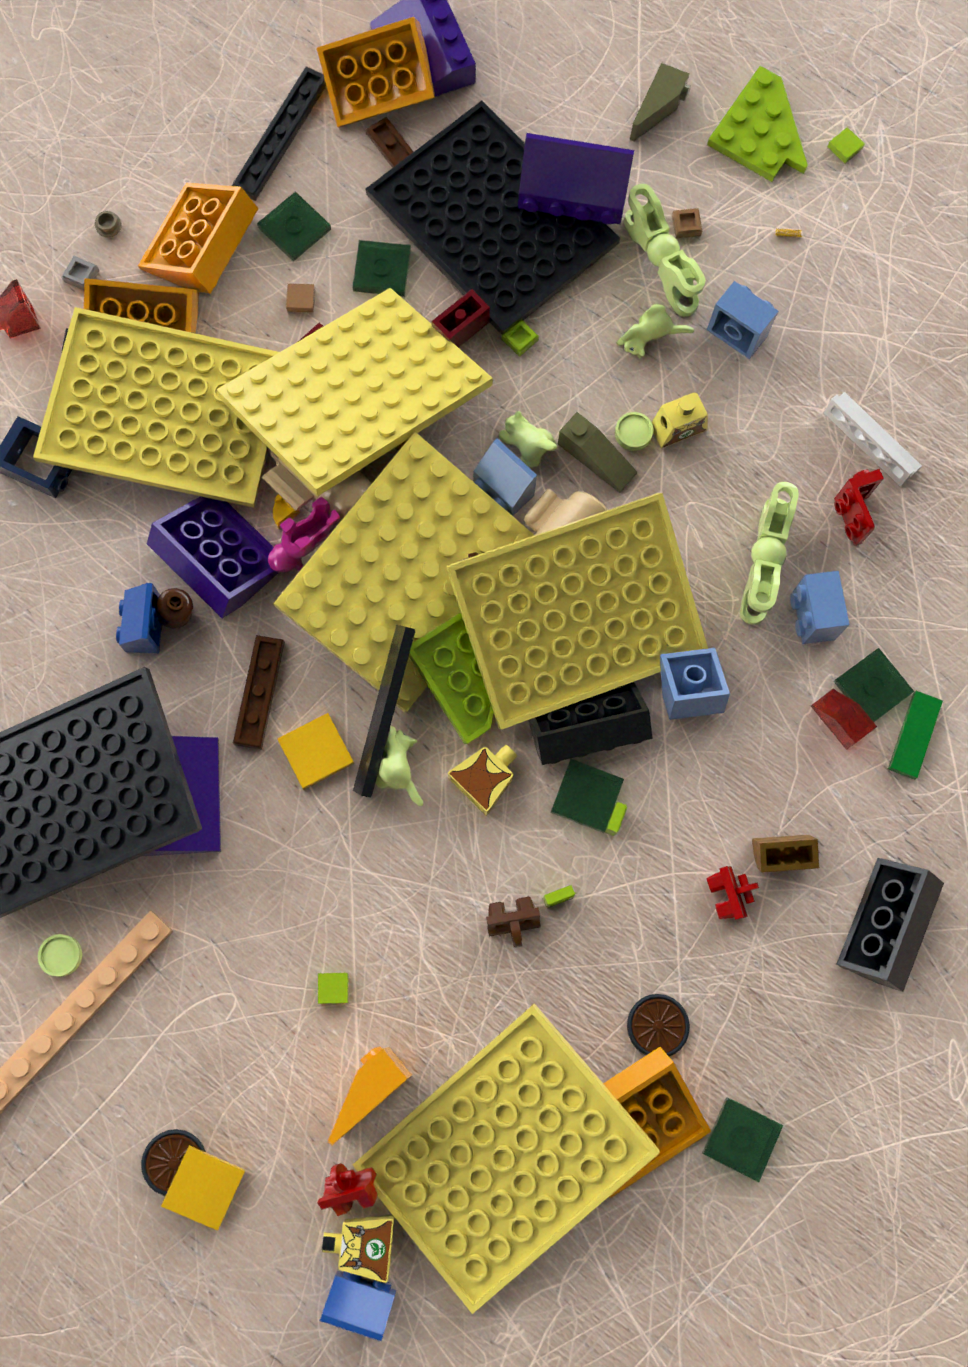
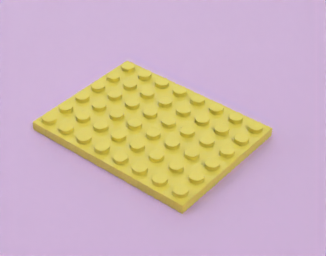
(353, 390)
(147, 409)
(391, 562)
(577, 609)
(506, 1158)

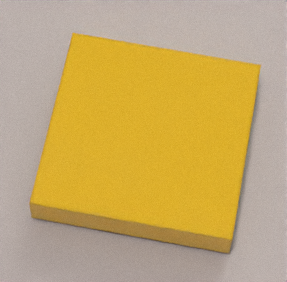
(315, 751)
(203, 1188)

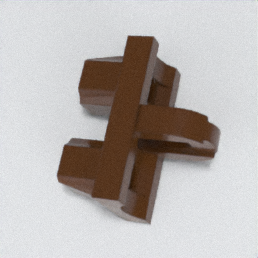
(524, 918)

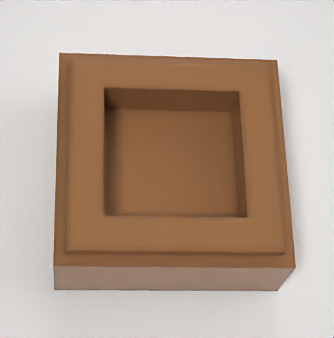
(687, 223)
(300, 298)

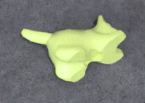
(652, 325)
(530, 440)
(394, 767)

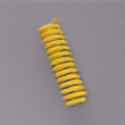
(791, 233)

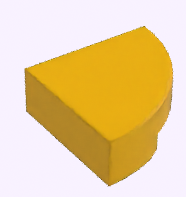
(282, 511)

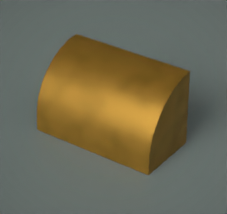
(786, 853)

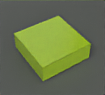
(846, 145)
(520, 338)
(616, 819)
(559, 896)
(332, 988)

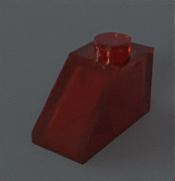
(17, 311)
(843, 717)

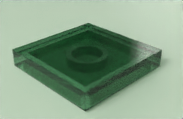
(294, 226)
(381, 267)
(874, 685)
(587, 795)
(742, 1139)

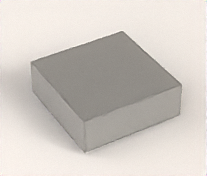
(78, 270)

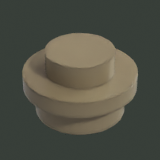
(107, 224)

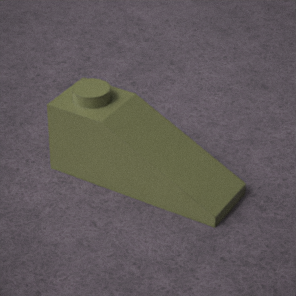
(661, 99)
(596, 452)

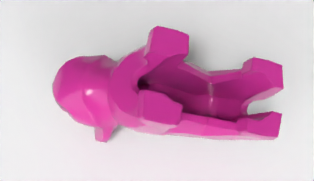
(302, 537)

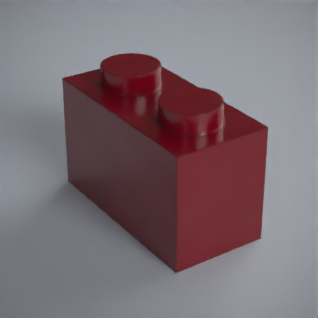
(462, 318)

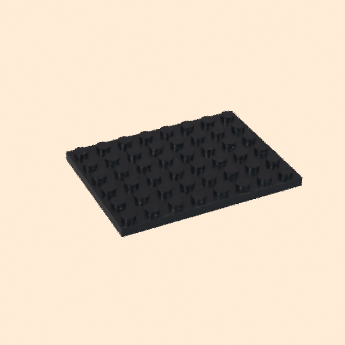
(463, 214)
(88, 790)

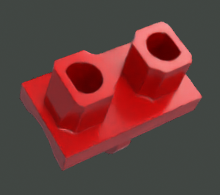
(734, 906)
(345, 1186)

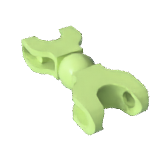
(663, 250)
(769, 554)

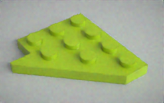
(761, 128)
(454, 678)

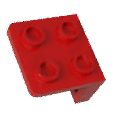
(851, 504)

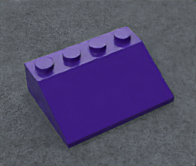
(447, 50)
(574, 178)
(213, 552)
(201, 769)

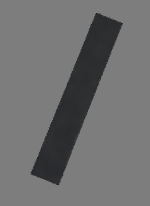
(280, 132)
(384, 710)

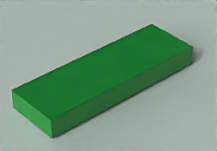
(915, 735)

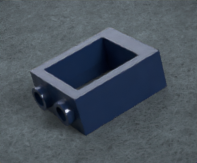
(11, 450)

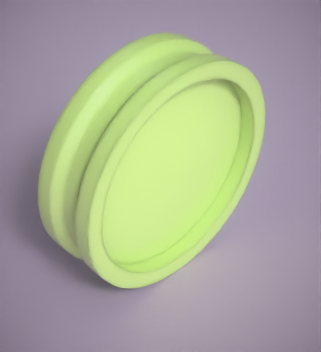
(634, 431)
(60, 955)

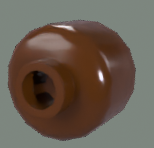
(174, 608)

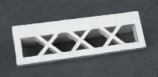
(872, 438)

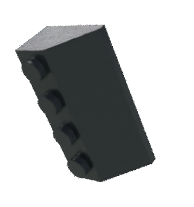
(592, 725)
(890, 923)

